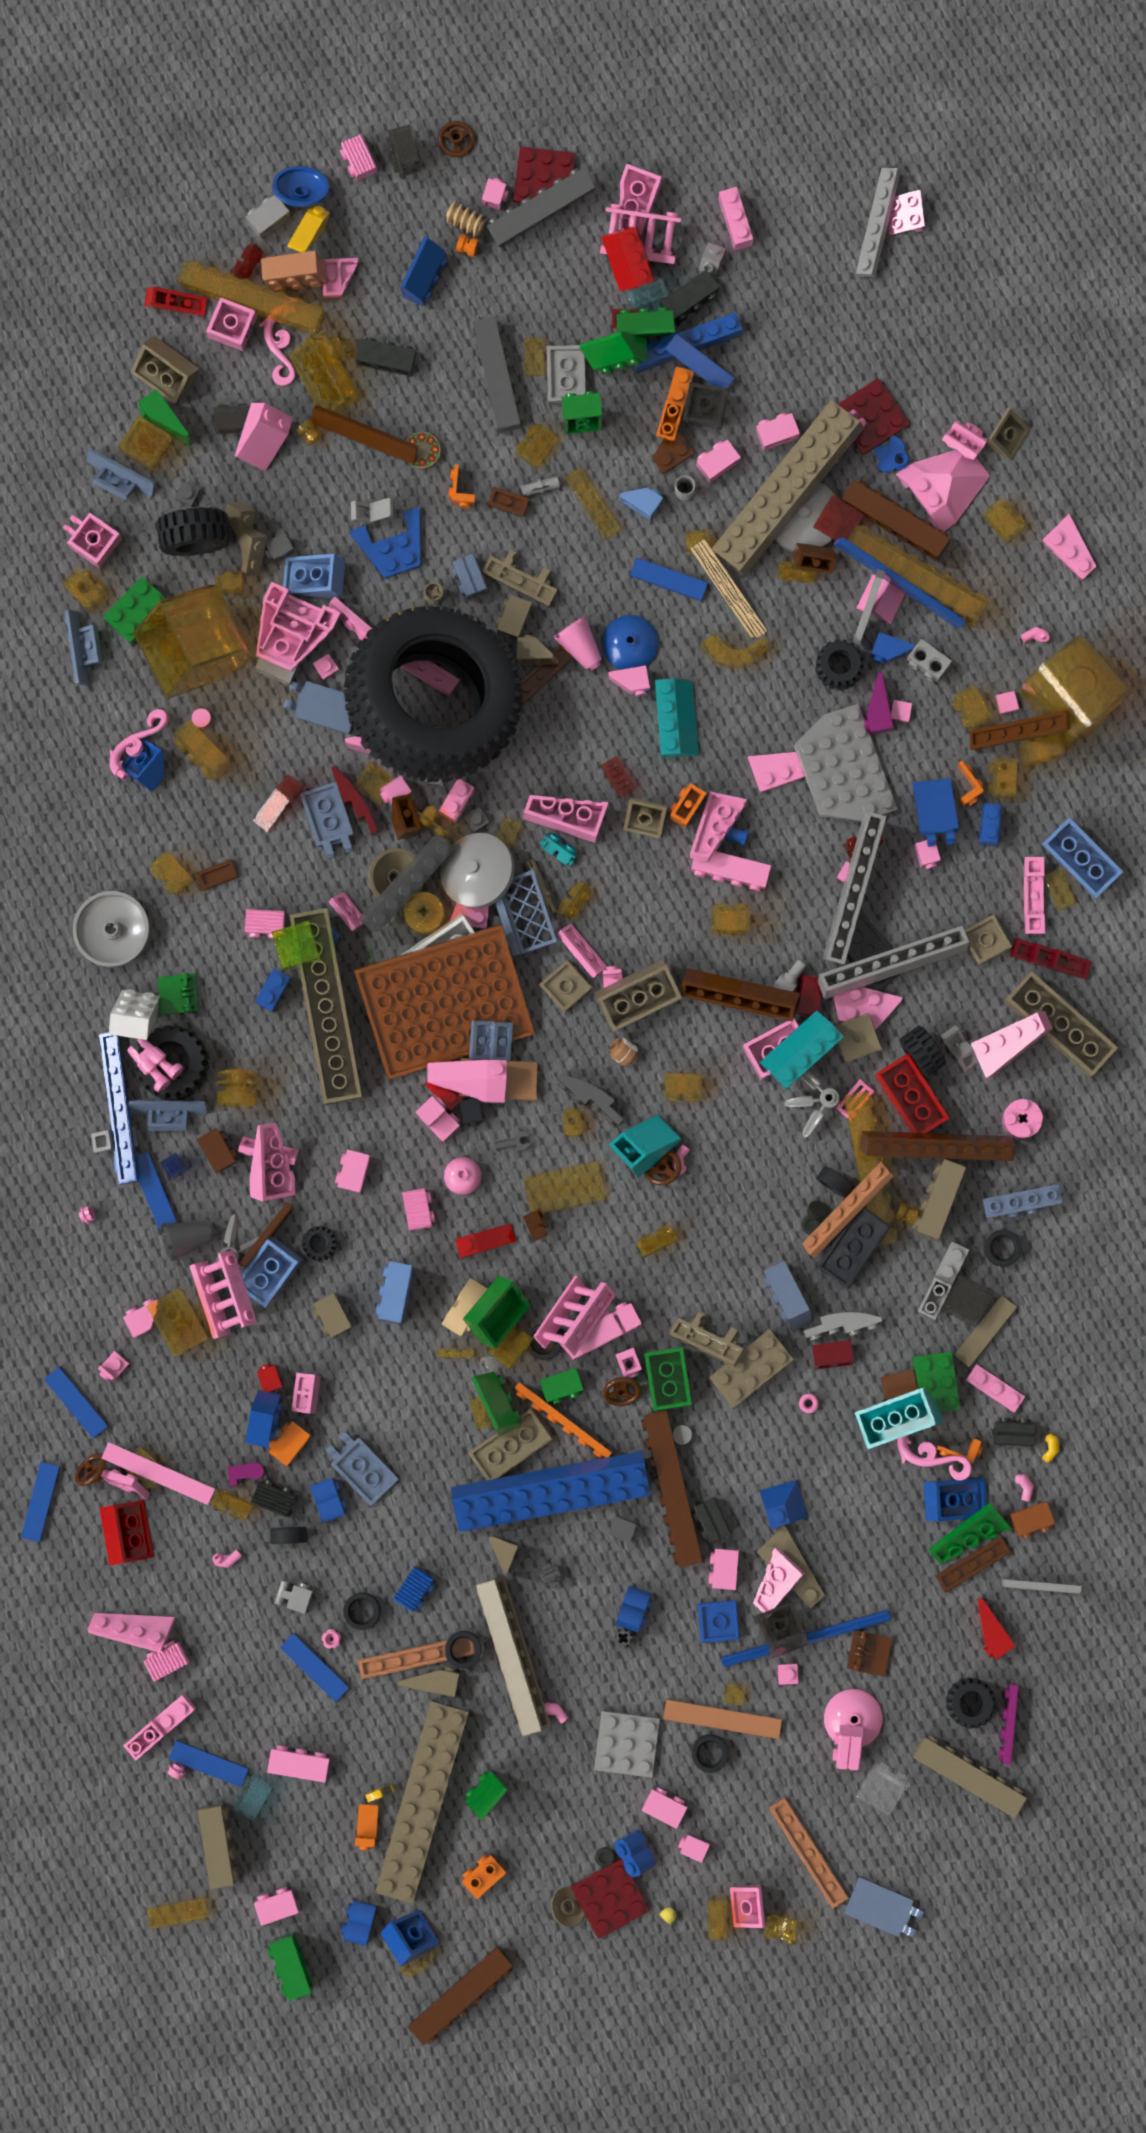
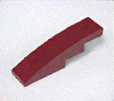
(350, 795)
(1050, 958)

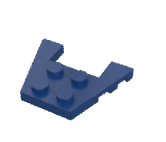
(395, 553)

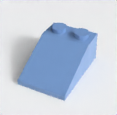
(315, 575)
(270, 1271)

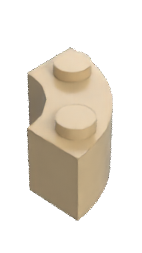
(467, 1298)

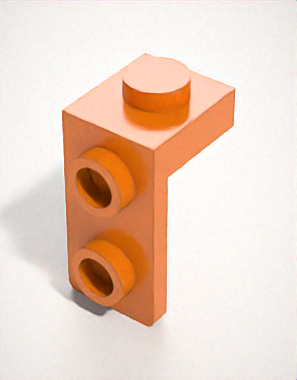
(463, 500)
(971, 797)
(973, 1451)
(367, 1826)

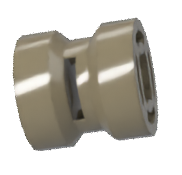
(433, 590)

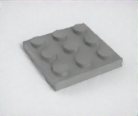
(626, 1744)

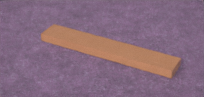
(413, 1658)
(722, 1719)
(808, 1852)

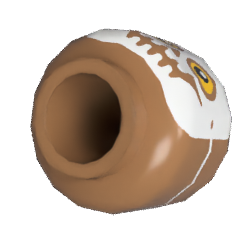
(623, 1051)

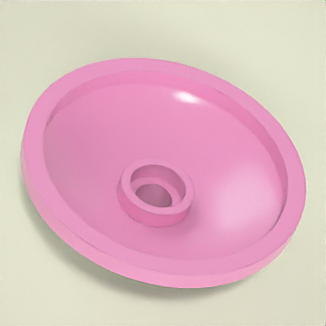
(854, 1703)

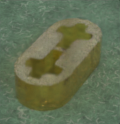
(419, 1966)

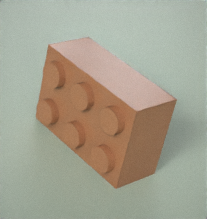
(294, 271)

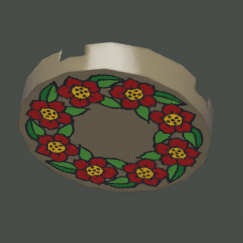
(428, 450)

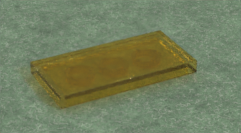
(565, 1187)

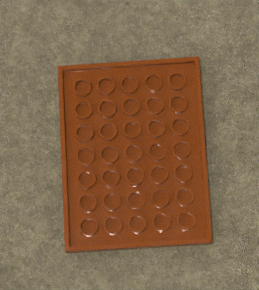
(429, 997)

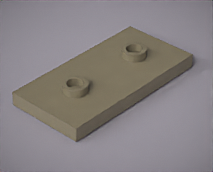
(503, 1453)

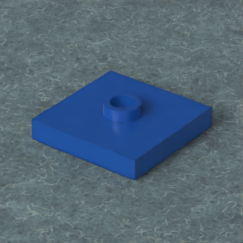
(718, 1621)

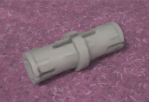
(540, 486)

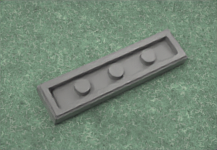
(868, 607)
(1041, 1586)

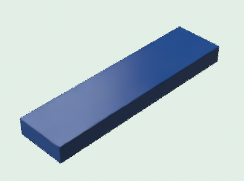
(698, 362)
(668, 579)
(154, 1190)
(76, 1402)
(40, 1501)
(314, 1667)
(208, 1763)

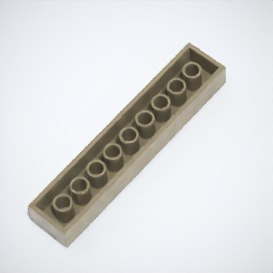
(787, 488)
(328, 1014)
(422, 1801)

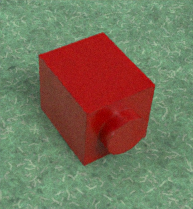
(269, 1378)

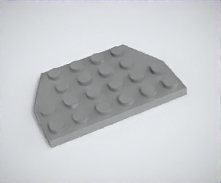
(844, 767)

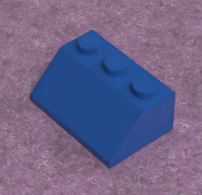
(424, 272)

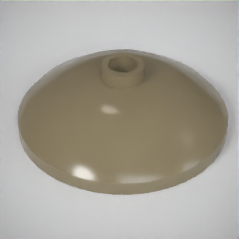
(386, 863)

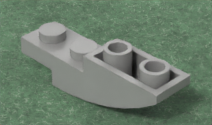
(943, 1280)
(849, 1321)

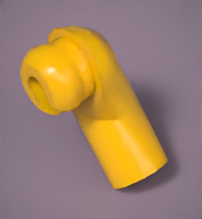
(1054, 1448)

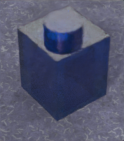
(174, 1166)

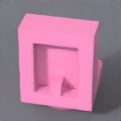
(611, 975)
(113, 1367)

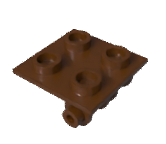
(898, 1384)
(869, 1653)

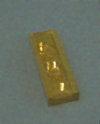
(177, 1912)

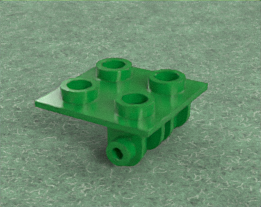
(178, 994)

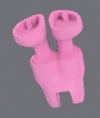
(150, 1059)

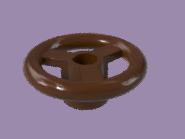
(456, 132)
(667, 1174)
(621, 1389)
(92, 1472)

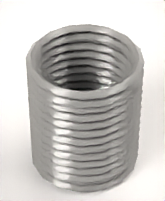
(687, 479)

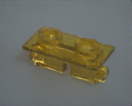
(787, 571)
(580, 894)
(650, 1244)
(239, 1507)

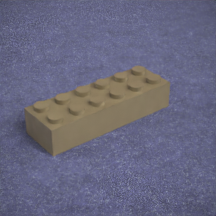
(1071, 1031)

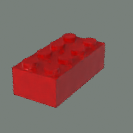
(911, 1096)

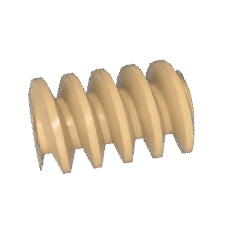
(465, 220)

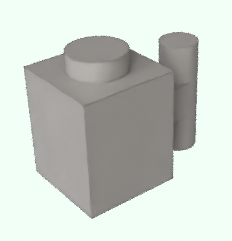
(298, 1598)

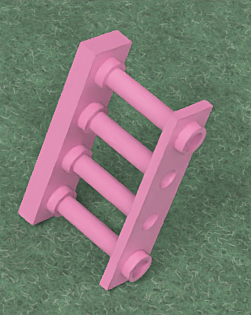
(666, 254)
(210, 1297)
(585, 1321)

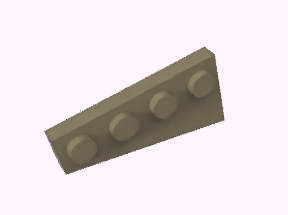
(807, 1587)

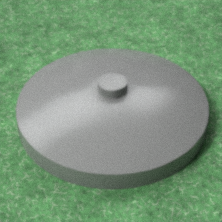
(801, 525)
(477, 870)
(111, 929)

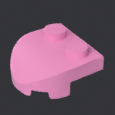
(965, 439)

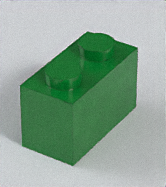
(561, 1385)

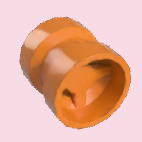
(467, 245)

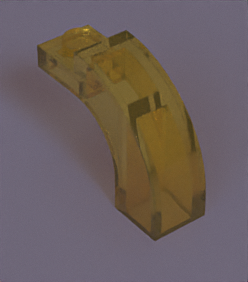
(730, 658)

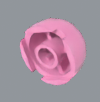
(462, 1176)

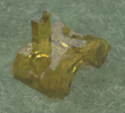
(781, 1928)

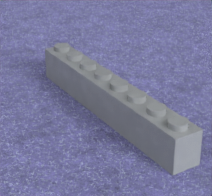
(854, 888)
(893, 962)

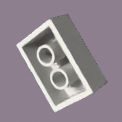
(134, 1014)

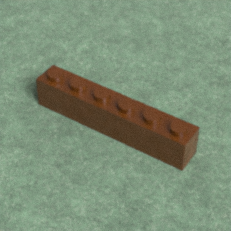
(896, 520)
(740, 994)
(460, 1995)

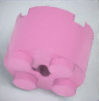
(1011, 1120)

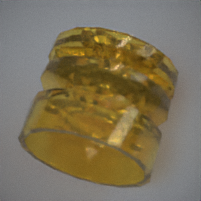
(433, 919)
(237, 1088)

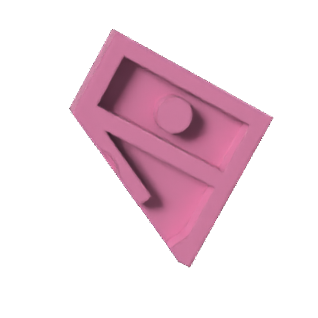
(338, 276)
(127, 1483)

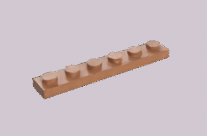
(847, 1209)

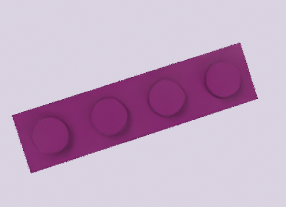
(1009, 1715)

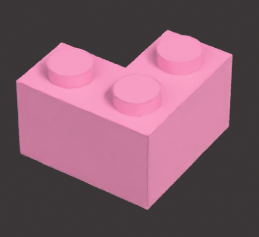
(437, 1119)

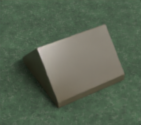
(1008, 434)
(645, 817)
(504, 1551)

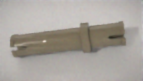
(546, 894)

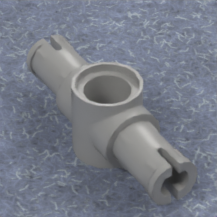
(788, 980)

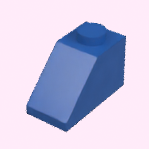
(889, 648)

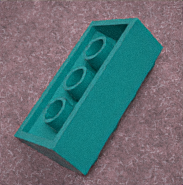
(676, 718)
(801, 1050)
(898, 1417)

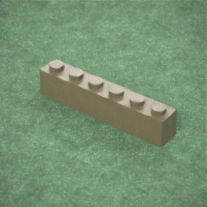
(968, 1776)

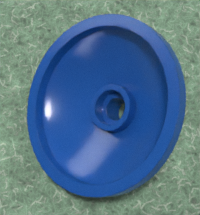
(300, 186)
(625, 654)

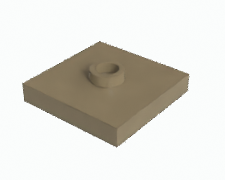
(987, 940)
(565, 986)
(858, 1037)

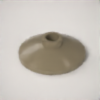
(573, 1914)

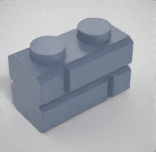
(469, 576)

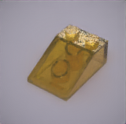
(177, 1322)

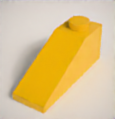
(309, 229)

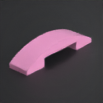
(1034, 895)

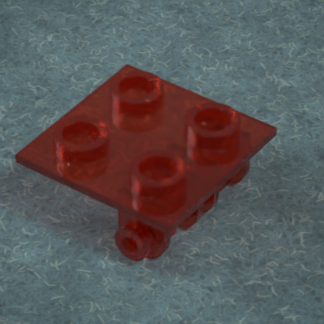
(838, 519)

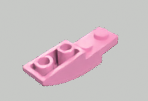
(159, 1727)

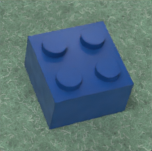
(264, 1419)

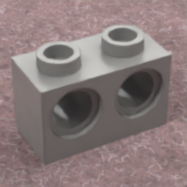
(932, 656)

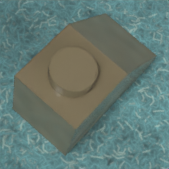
(533, 652)

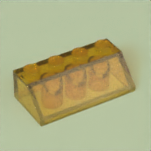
(323, 375)

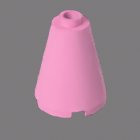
(580, 643)

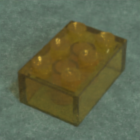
(201, 751)

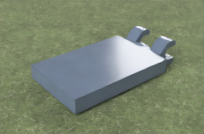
(320, 706)
(328, 817)
(362, 1469)
(882, 1908)

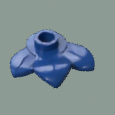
(889, 454)

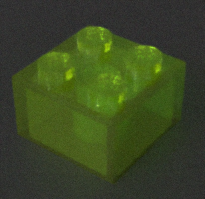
(296, 945)

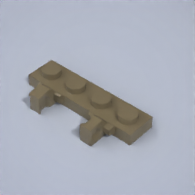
(507, 574)
(696, 1336)

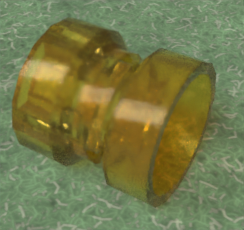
(309, 432)
(910, 1216)

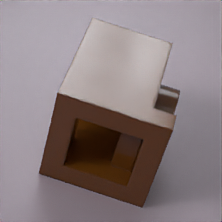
(536, 1224)

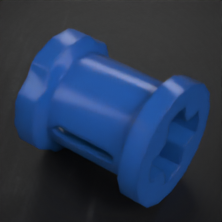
(737, 835)

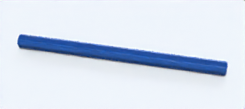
(812, 1636)

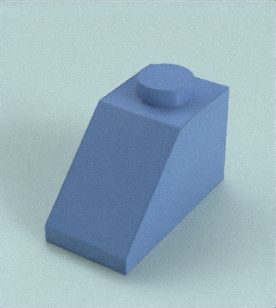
(643, 501)

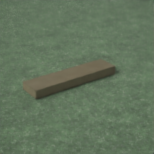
(985, 1331)

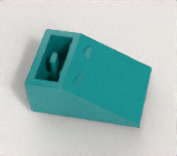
(644, 1144)

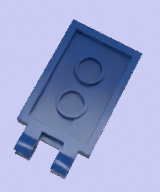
(936, 810)

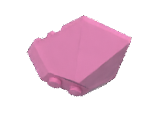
(944, 485)
(291, 627)

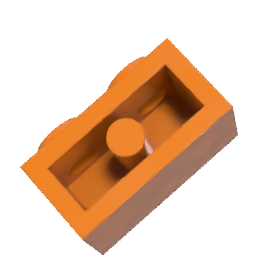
(687, 806)
(483, 1876)

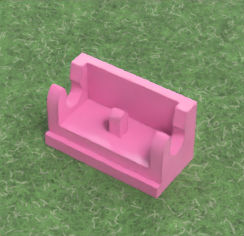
(306, 1393)

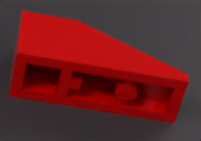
(175, 301)
(485, 1240)
(993, 1634)

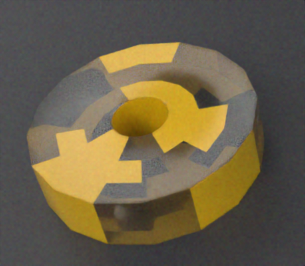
(378, 1793)

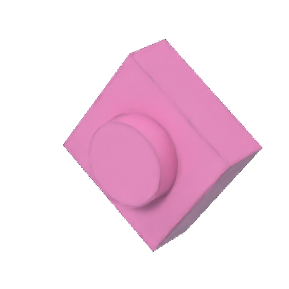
(325, 666)
(787, 1674)

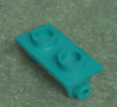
(565, 851)

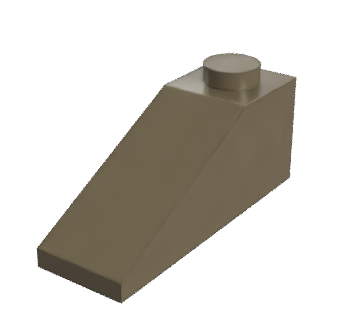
(437, 1681)

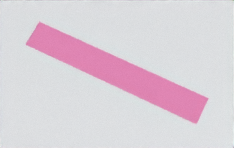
(158, 1473)

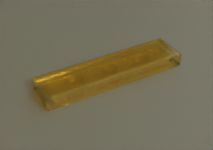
(592, 503)

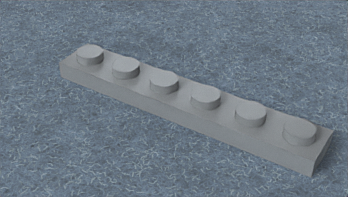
(878, 222)

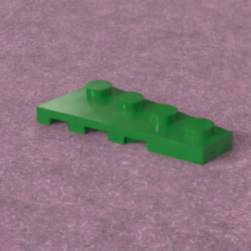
(978, 1527)

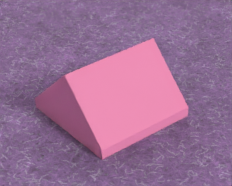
(886, 602)
(747, 1906)

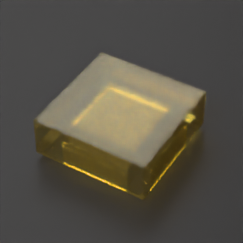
(734, 1694)

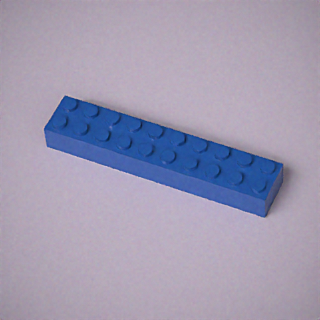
(550, 1491)

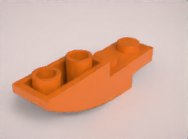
(675, 404)

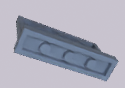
(510, 923)

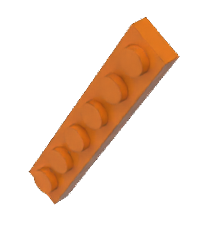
(555, 1416)

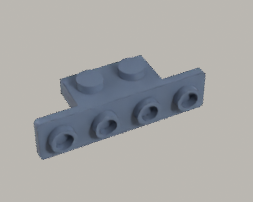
(117, 477)
(84, 646)
(168, 1114)
(1022, 1201)

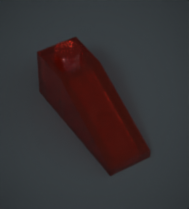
(278, 803)

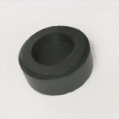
(816, 1210)
(809, 1225)
(604, 1856)

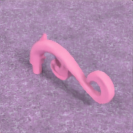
(275, 348)
(134, 739)
(930, 1460)

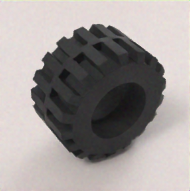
(833, 679)
(923, 1051)
(988, 1703)

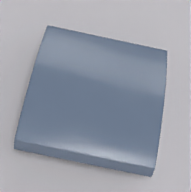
(490, 1040)

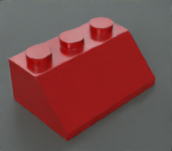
(628, 258)
(126, 1532)

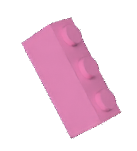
(735, 218)
(298, 1764)

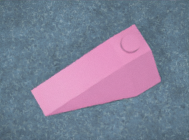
(638, 193)
(476, 1078)
(270, 1168)

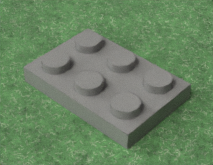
(565, 372)

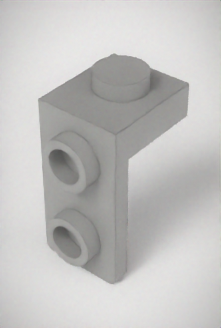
(371, 512)

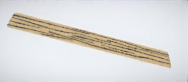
(728, 589)

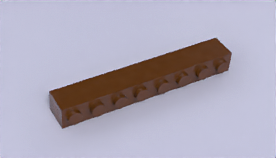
(937, 1145)
(672, 1489)

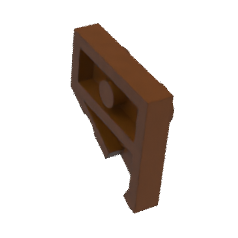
(672, 453)

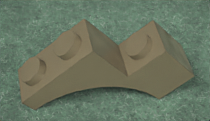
(251, 541)

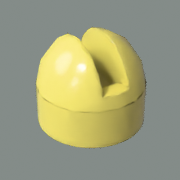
(668, 1915)

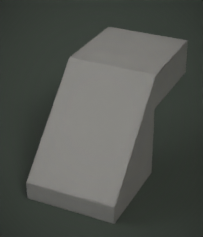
(959, 1048)
(103, 1140)

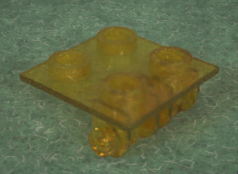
(427, 820)
(511, 1347)

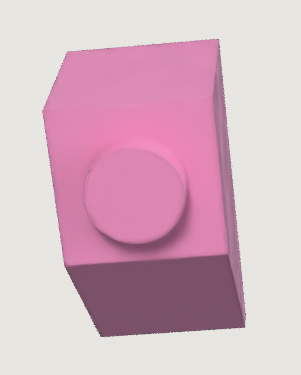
(631, 680)

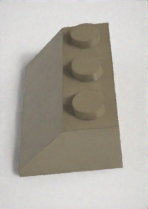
(164, 369)

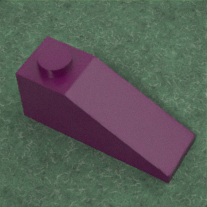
(878, 714)

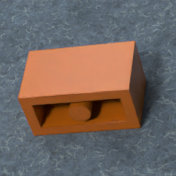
(289, 1443)

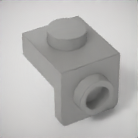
(712, 258)

